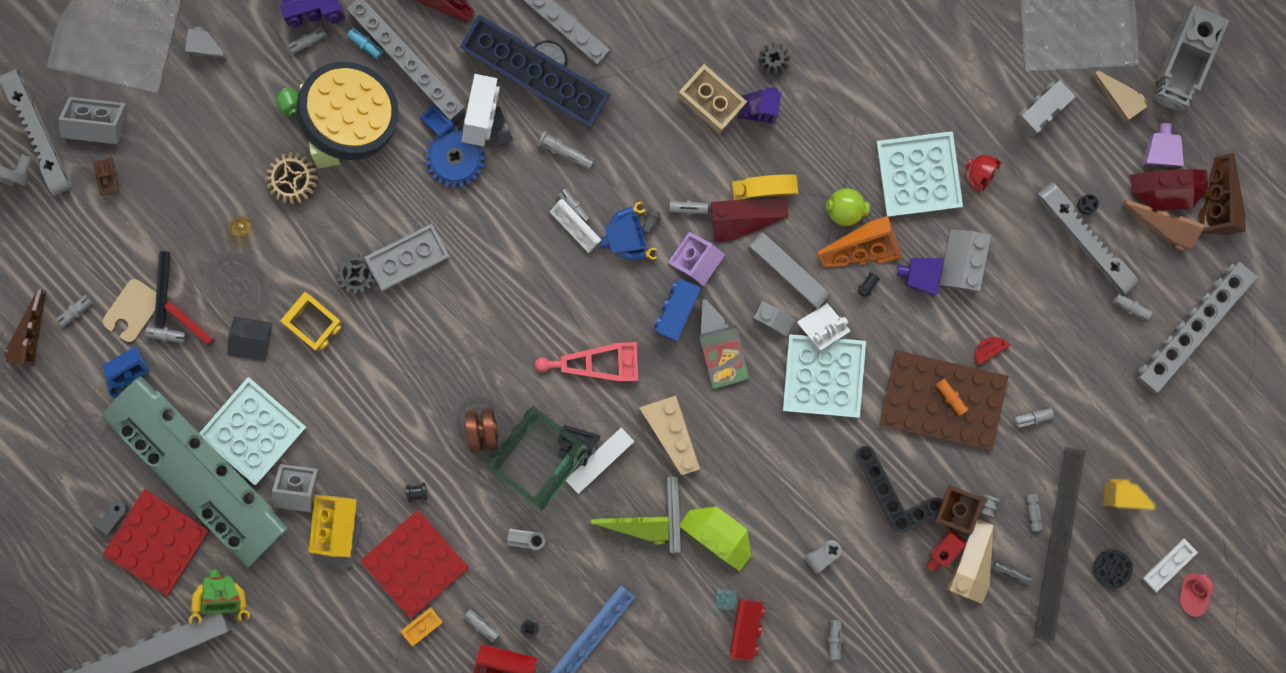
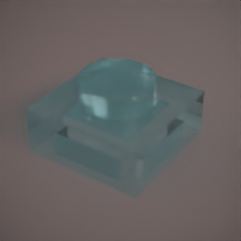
(725, 599)

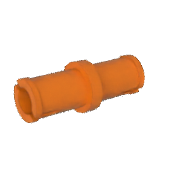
(951, 397)

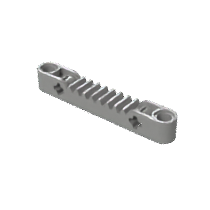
(57, 178)
(1053, 199)

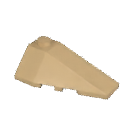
(973, 567)

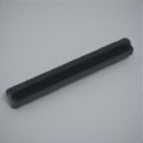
(162, 288)

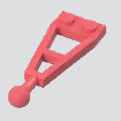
(626, 359)

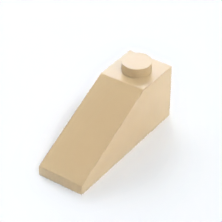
(1123, 98)

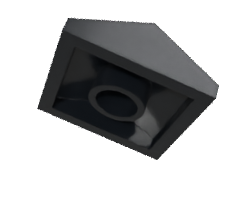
(249, 338)

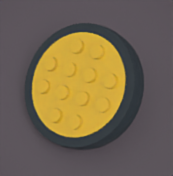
(347, 110)

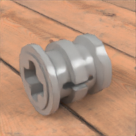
(989, 506)

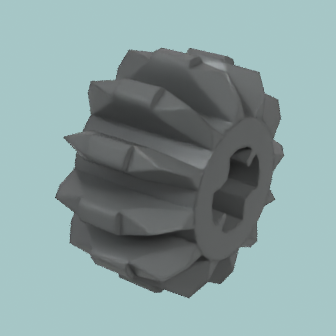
(777, 64)

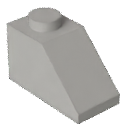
(203, 44)
(710, 318)
(773, 318)

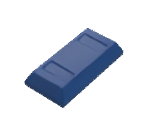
(437, 121)

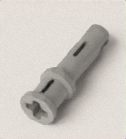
(557, 147)

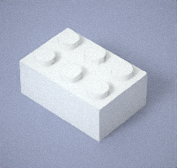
(480, 110)

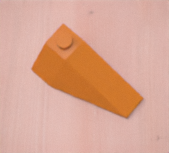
(866, 244)

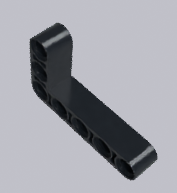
(890, 495)

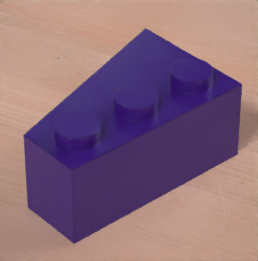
(761, 106)

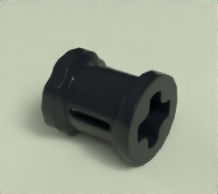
(416, 492)
(529, 634)

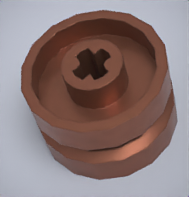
(484, 430)

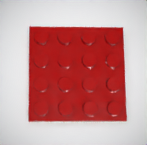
(156, 542)
(414, 564)

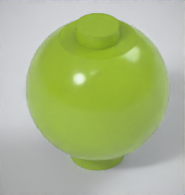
(847, 207)

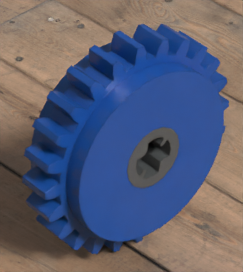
(457, 171)

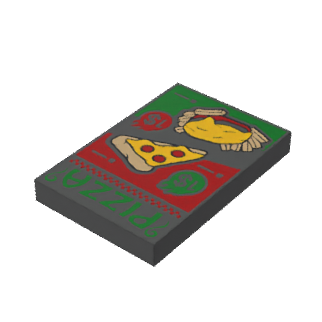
(724, 356)

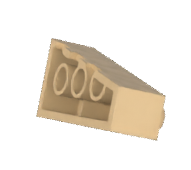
(671, 431)

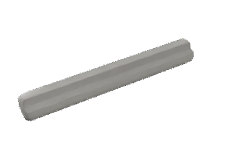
(673, 514)

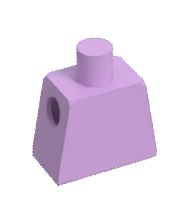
(1164, 149)

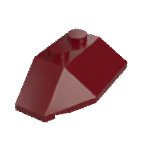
(1170, 188)

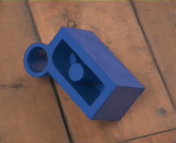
(124, 370)

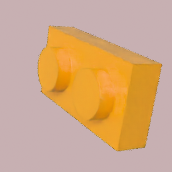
(421, 626)

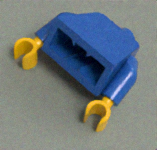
(626, 235)

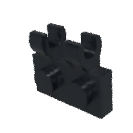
(588, 438)

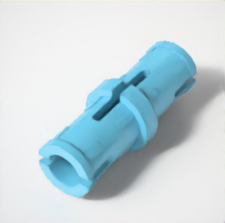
(365, 43)

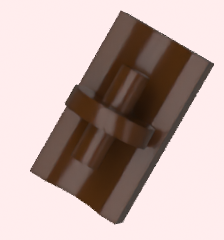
(106, 176)

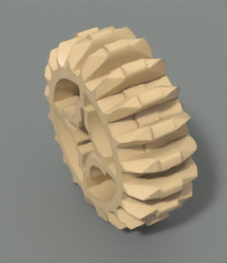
(299, 176)

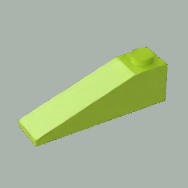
(647, 528)

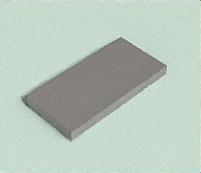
(406, 257)

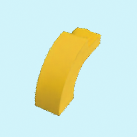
(765, 187)

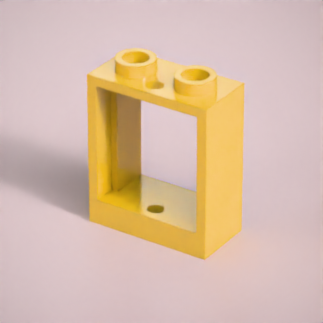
(295, 311)

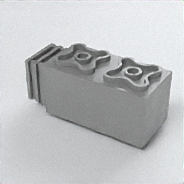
(1189, 58)

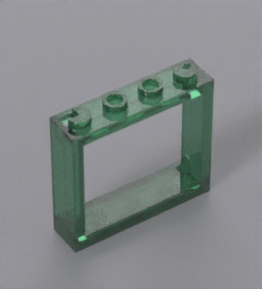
(559, 475)

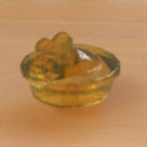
(240, 226)

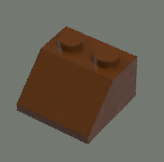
(960, 510)

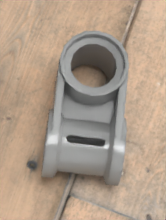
(820, 558)

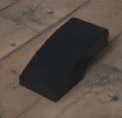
(500, 131)

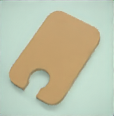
(135, 306)

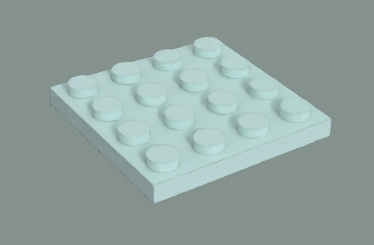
(919, 174)
(824, 379)
(252, 431)

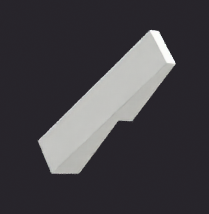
(600, 460)

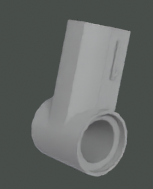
(524, 539)

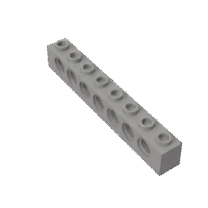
(406, 59)
(1243, 279)

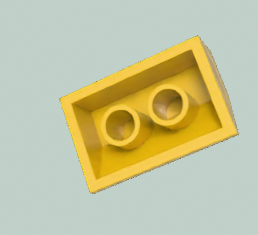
(1123, 494)
(332, 526)

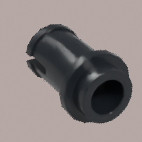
(868, 285)

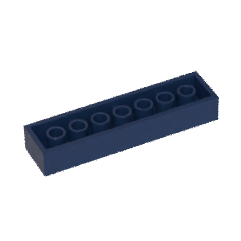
(535, 71)

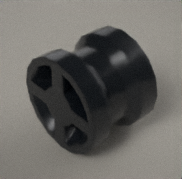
(1091, 202)

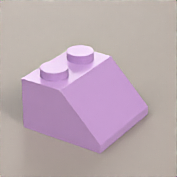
(696, 258)

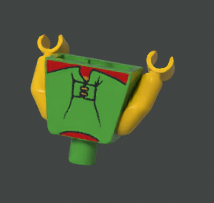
(218, 595)

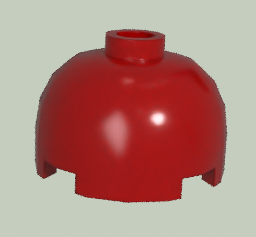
(981, 171)

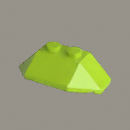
(719, 534)

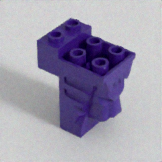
(299, 11)

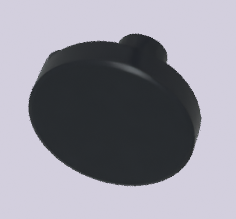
(1112, 568)

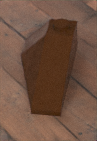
(1224, 204)
(24, 342)

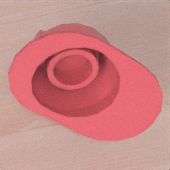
(1196, 594)

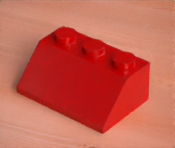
(747, 629)
(503, 661)

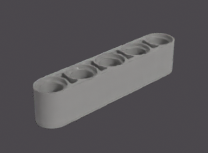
(789, 270)

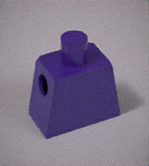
(922, 274)

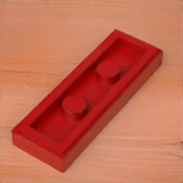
(189, 323)

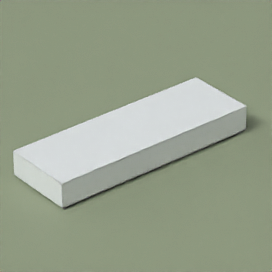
(575, 225)
(1169, 565)

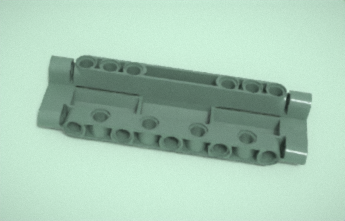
(194, 471)

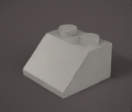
(294, 488)

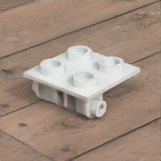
(824, 326)

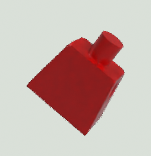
(949, 542)

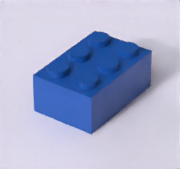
(677, 309)

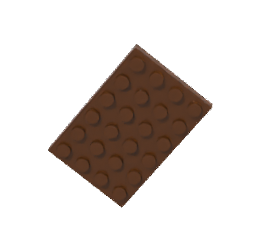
(920, 408)

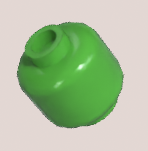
(287, 101)

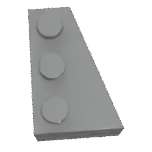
(1044, 108)

